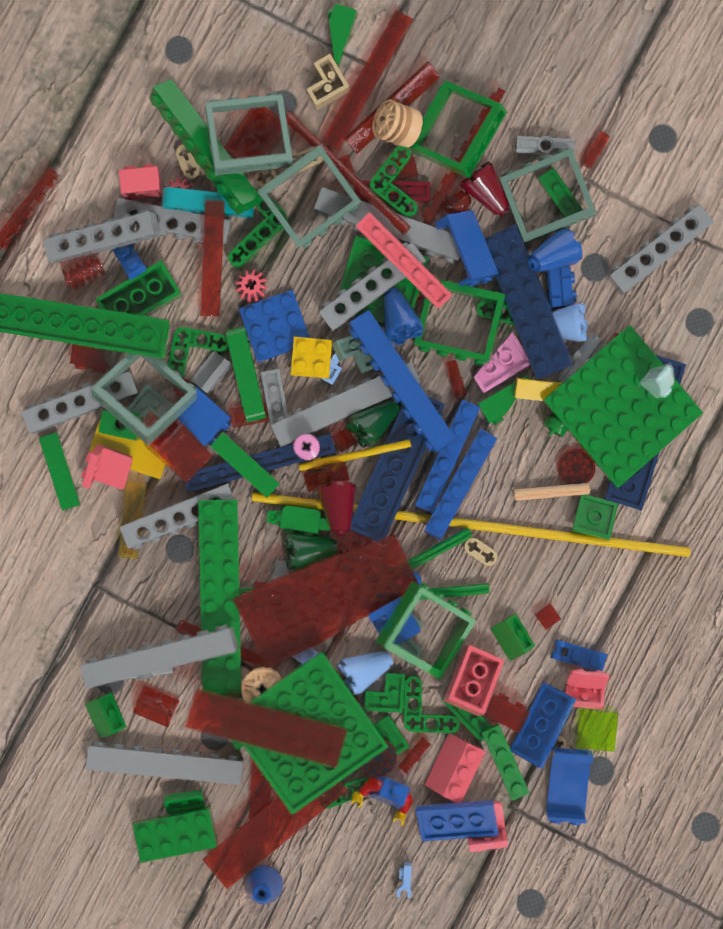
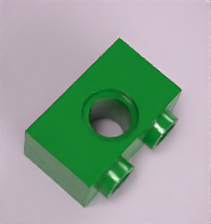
(110, 426)

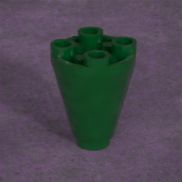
(372, 422)
(307, 550)

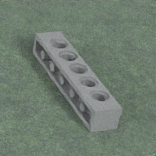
(165, 215)
(700, 221)
(147, 230)
(335, 320)
(36, 424)
(129, 530)

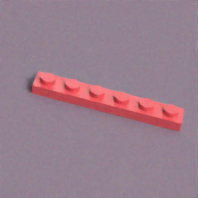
(403, 260)

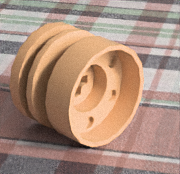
(397, 123)
(255, 678)

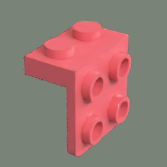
(106, 467)
(587, 688)
(494, 842)

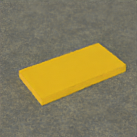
(143, 459)

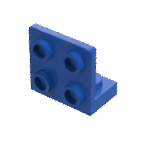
(382, 615)

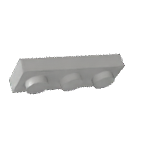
(274, 394)

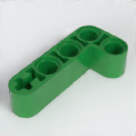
(255, 236)

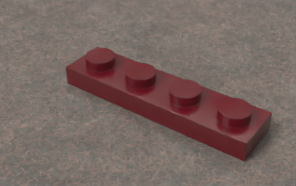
(415, 190)

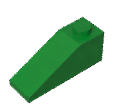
(341, 24)
(498, 404)

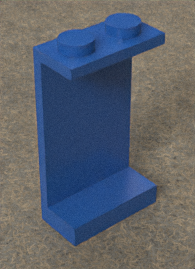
(471, 247)
(568, 785)

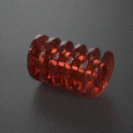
(84, 272)

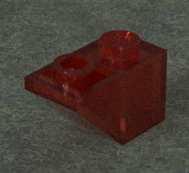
(88, 357)
(327, 475)

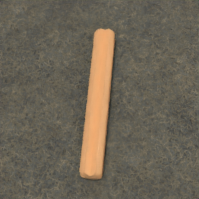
(552, 491)

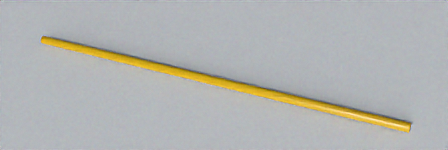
(495, 527)

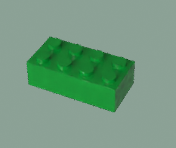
(143, 294)
(175, 834)

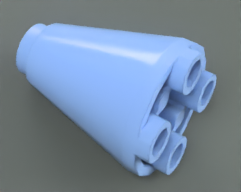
(572, 322)
(364, 669)

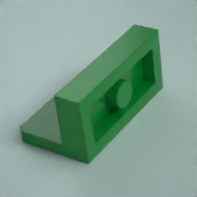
(513, 637)
(105, 715)

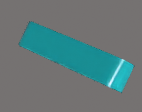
(194, 201)

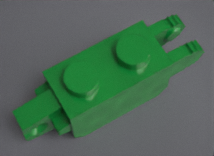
(299, 519)

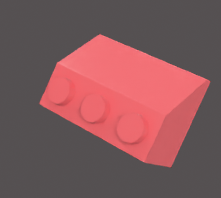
(454, 768)

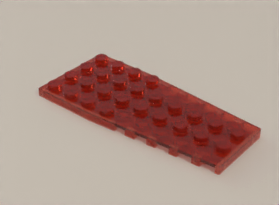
(323, 598)

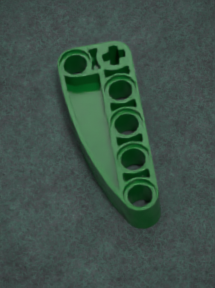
(245, 373)

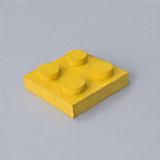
(311, 357)

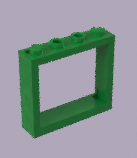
(481, 139)
(460, 354)
(400, 616)

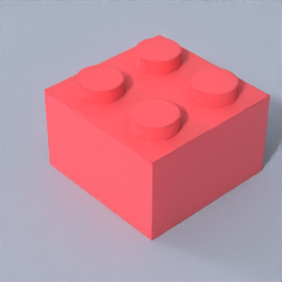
(141, 182)

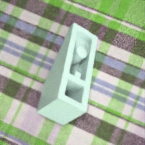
(658, 381)

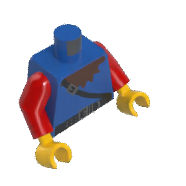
(388, 792)

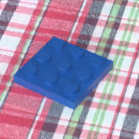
(273, 325)

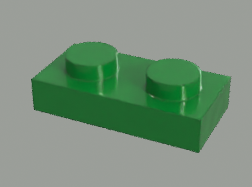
(184, 801)

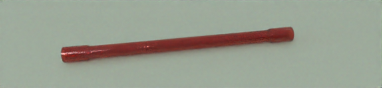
(400, 224)

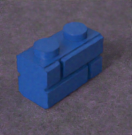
(560, 287)

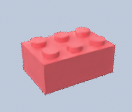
(473, 680)

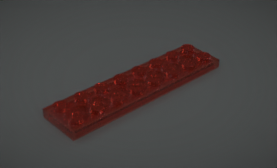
(265, 728)
(264, 835)

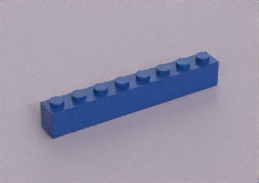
(401, 381)

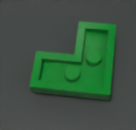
(390, 700)

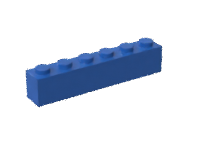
(447, 457)
(460, 484)

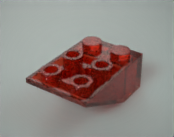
(180, 451)

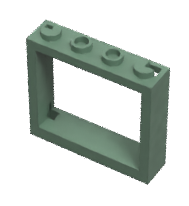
(252, 163)
(291, 171)
(562, 223)
(124, 416)

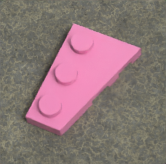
(504, 364)

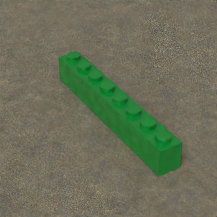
(195, 138)

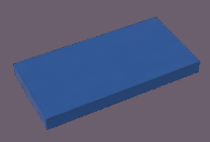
(543, 725)
(457, 820)

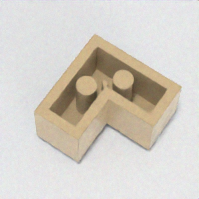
(331, 85)

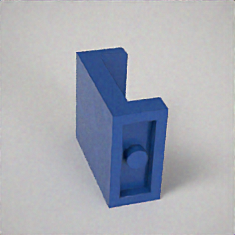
(205, 419)

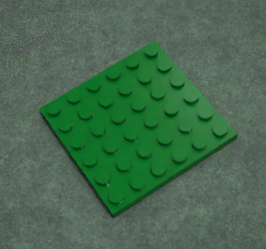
(614, 414)
(320, 695)

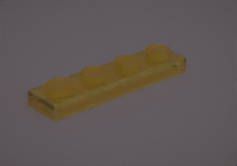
(132, 511)

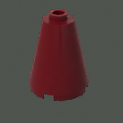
(487, 189)
(338, 505)

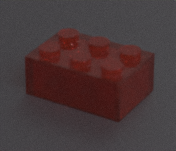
(255, 135)

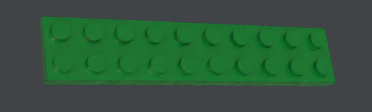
(84, 325)
(218, 587)

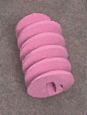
(309, 439)

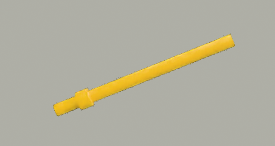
(319, 462)

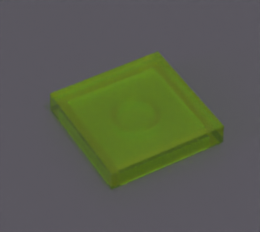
(597, 730)

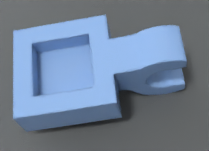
(334, 370)
(405, 874)

